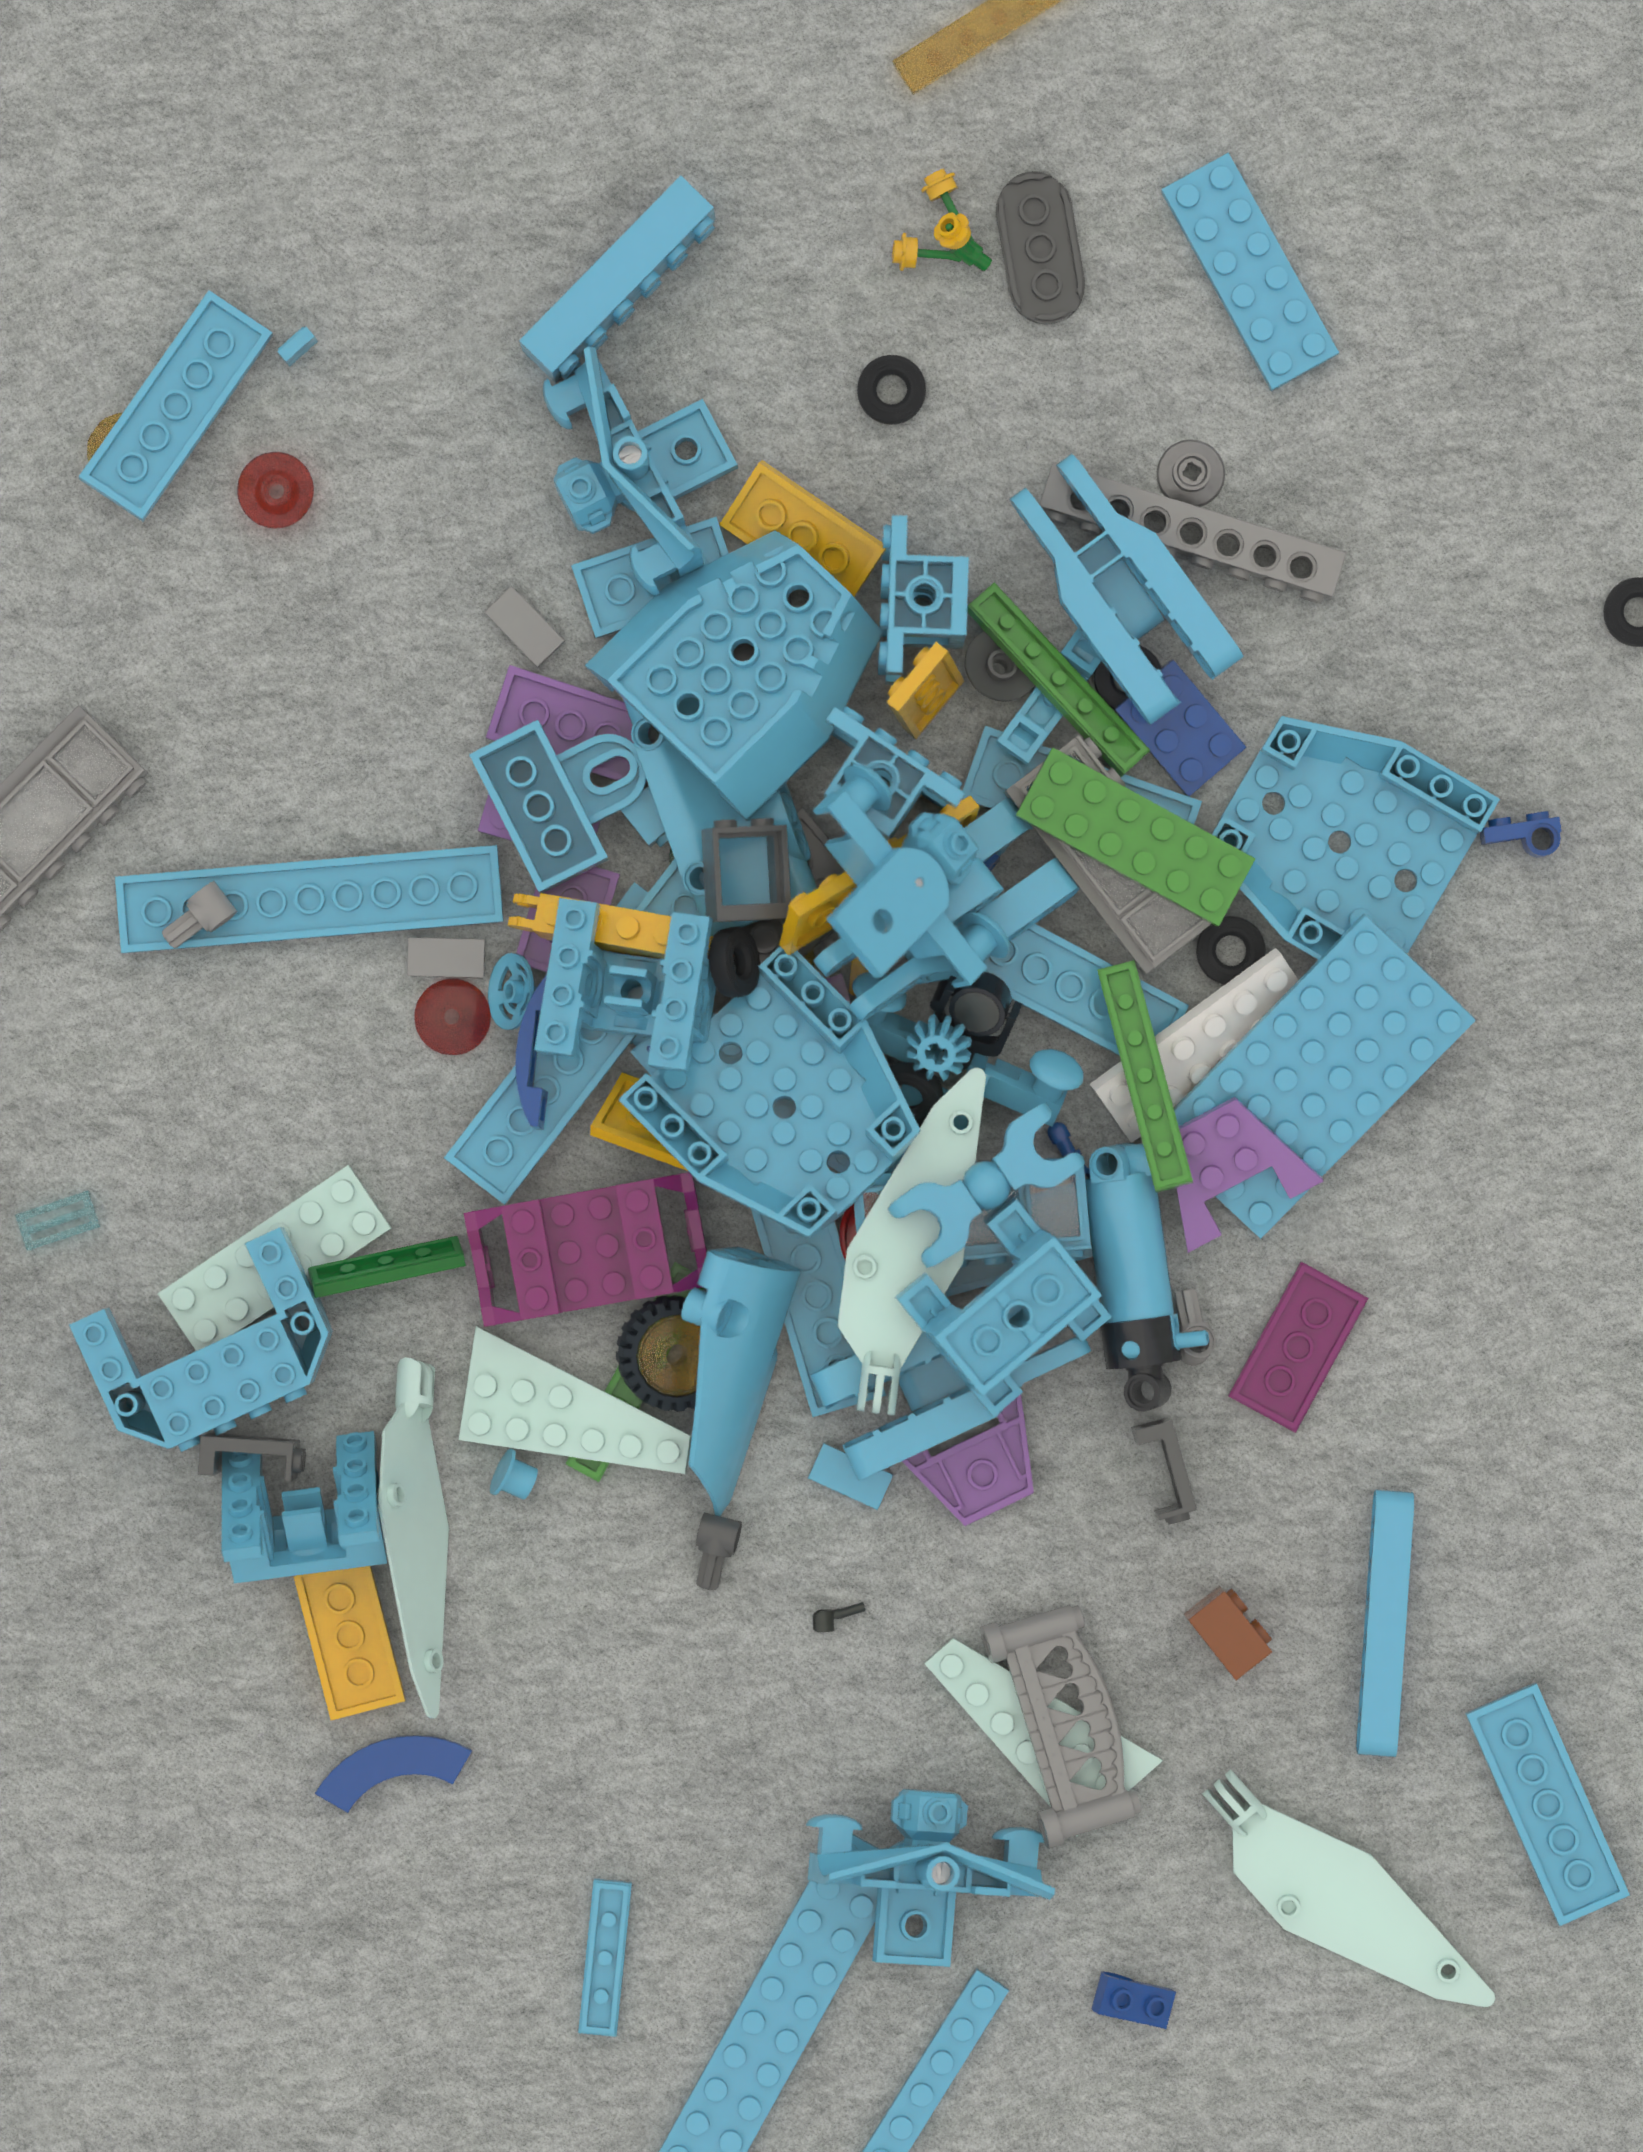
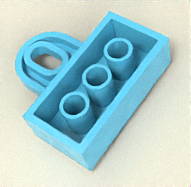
(551, 798)

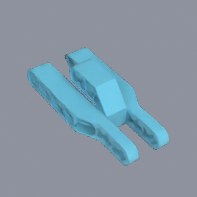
(1112, 604)
(1012, 911)
(924, 1380)

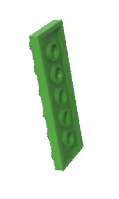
(1135, 837)

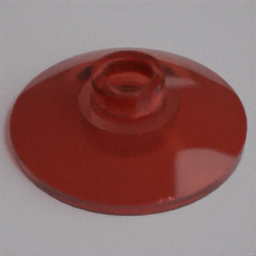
(263, 474)
(472, 1022)

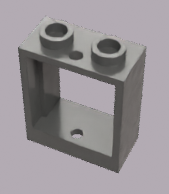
(777, 868)

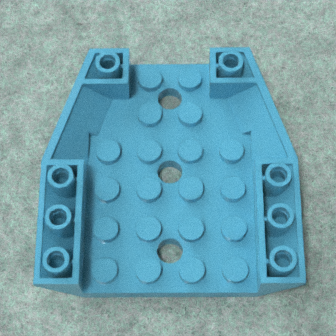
(757, 714)
(1389, 803)
(794, 1046)

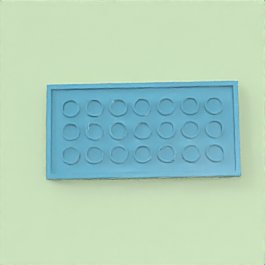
(1330, 1059)

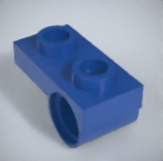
(1503, 830)
(1133, 2000)

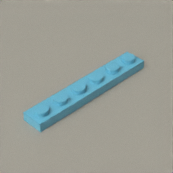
(938, 2065)

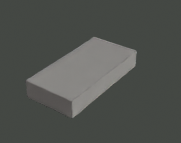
(524, 626)
(446, 957)

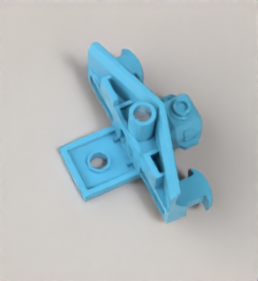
(636, 469)
(924, 1872)

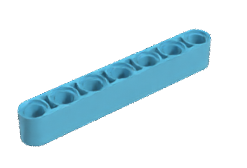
(1385, 1623)

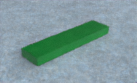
(386, 1266)

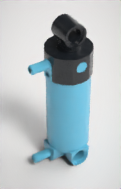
(1133, 1273)

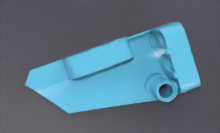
(736, 1359)

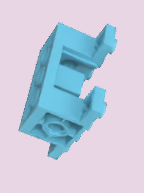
(911, 577)
(902, 771)
(592, 988)
(979, 1337)
(305, 1535)

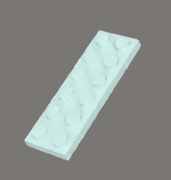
(227, 1289)

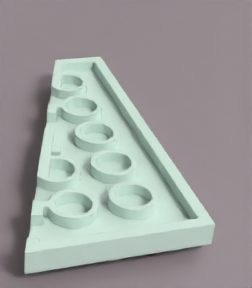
(992, 1702)

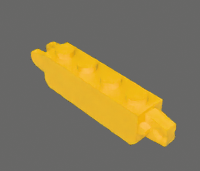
(617, 927)

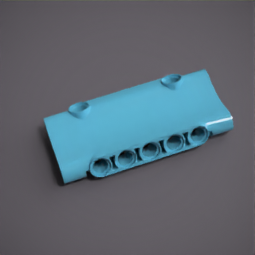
(691, 804)

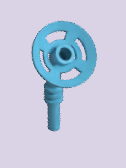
(514, 990)

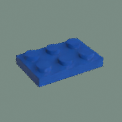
(1189, 739)

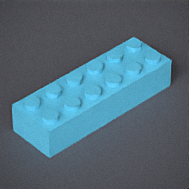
(618, 279)

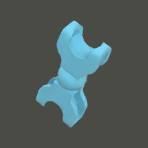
(986, 1185)

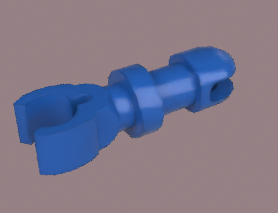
(1060, 1136)

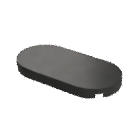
(1040, 248)

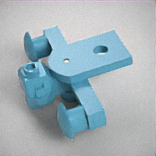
(905, 885)

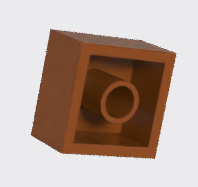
(1228, 1632)

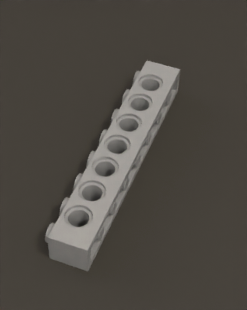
(1323, 560)

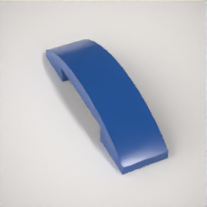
(531, 1098)

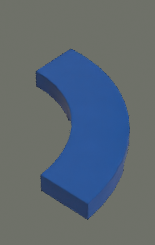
(390, 1759)

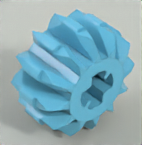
(930, 1056)

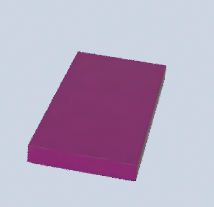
(1298, 1347)

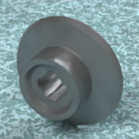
(1181, 488)

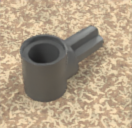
(716, 1539)

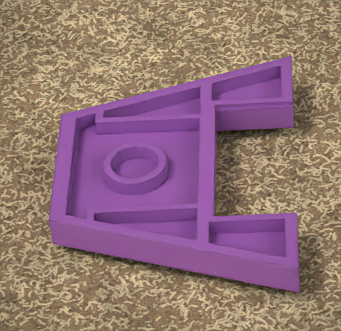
(1226, 1150)
(982, 1470)

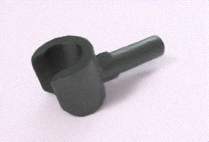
(824, 1618)

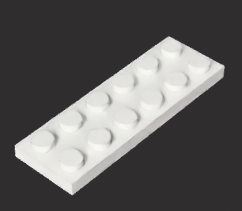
(1202, 1036)

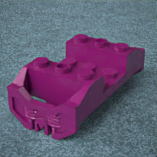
(585, 1249)

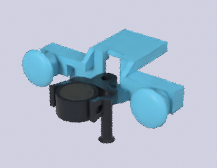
(983, 1012)

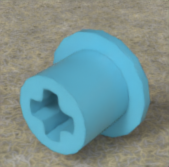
(513, 1476)

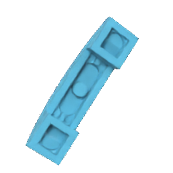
(1038, 714)

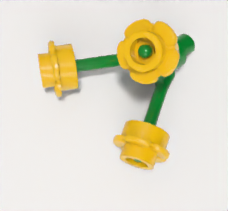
(951, 231)

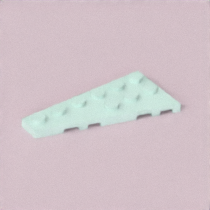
(543, 1409)

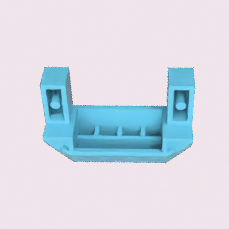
(223, 1378)

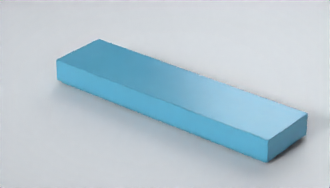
(605, 1957)

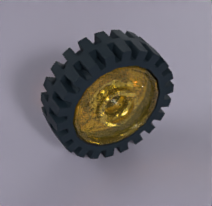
(644, 1351)

